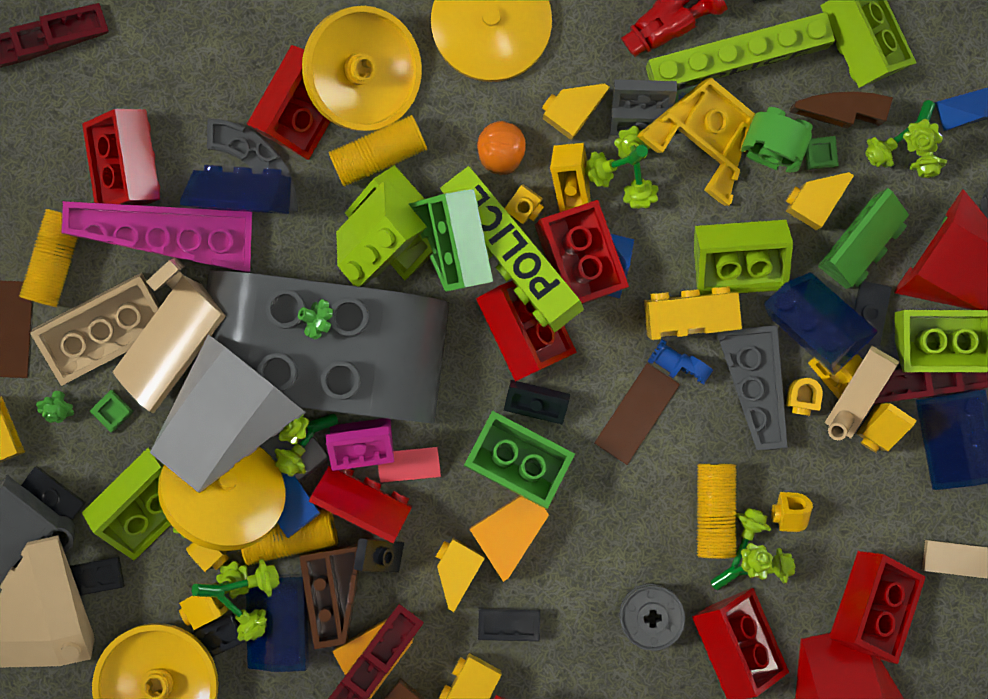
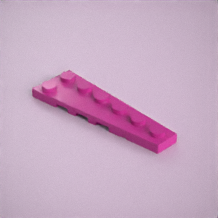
(188, 234)

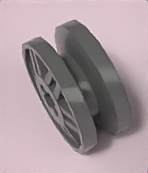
(665, 629)

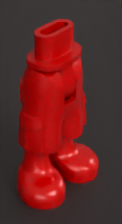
(667, 21)

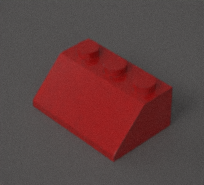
(286, 110)
(121, 158)
(582, 251)
(519, 335)
(362, 503)
(877, 606)
(741, 645)

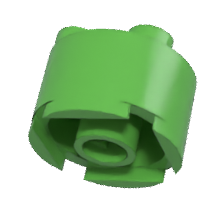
(777, 140)

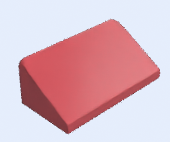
(411, 465)

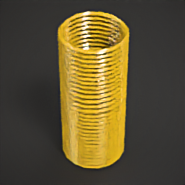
(378, 150)
(47, 271)
(716, 499)
(312, 536)

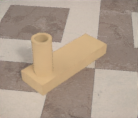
(167, 274)
(860, 394)
(955, 559)

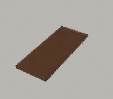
(14, 330)
(637, 413)

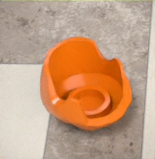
(501, 147)

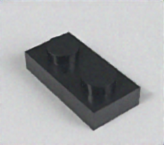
(536, 402)

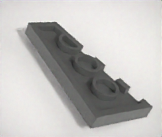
(757, 376)

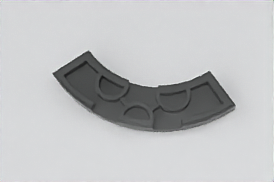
(249, 148)

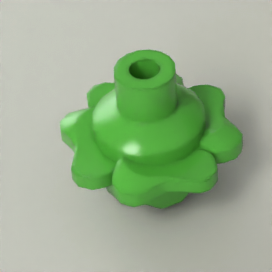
(55, 408)

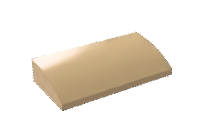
(96, 329)
(169, 343)

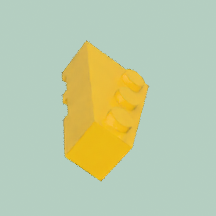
(692, 313)
(473, 680)

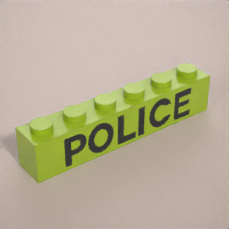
(743, 51)
(519, 257)

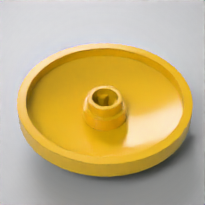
(491, 36)
(361, 68)
(232, 510)
(155, 664)

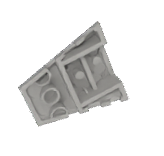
(220, 417)

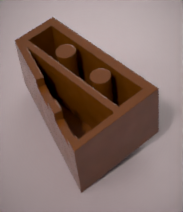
(330, 593)

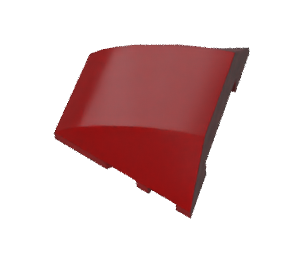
(955, 262)
(838, 672)

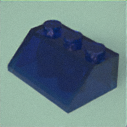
(238, 190)
(819, 321)
(955, 438)
(286, 637)

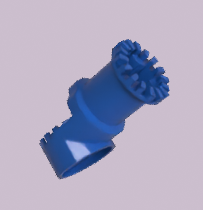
(674, 361)

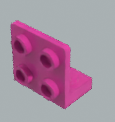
(360, 444)

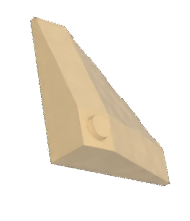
(43, 611)

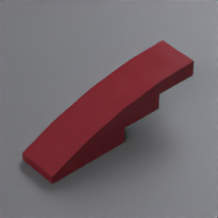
(51, 34)
(924, 384)
(378, 655)

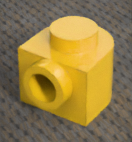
(524, 205)
(804, 396)
(792, 512)
(207, 557)

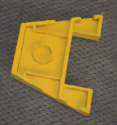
(714, 123)

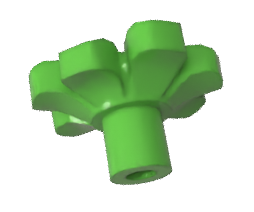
(316, 318)

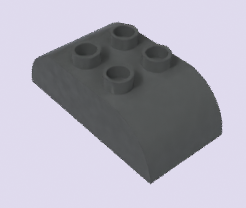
(372, 362)

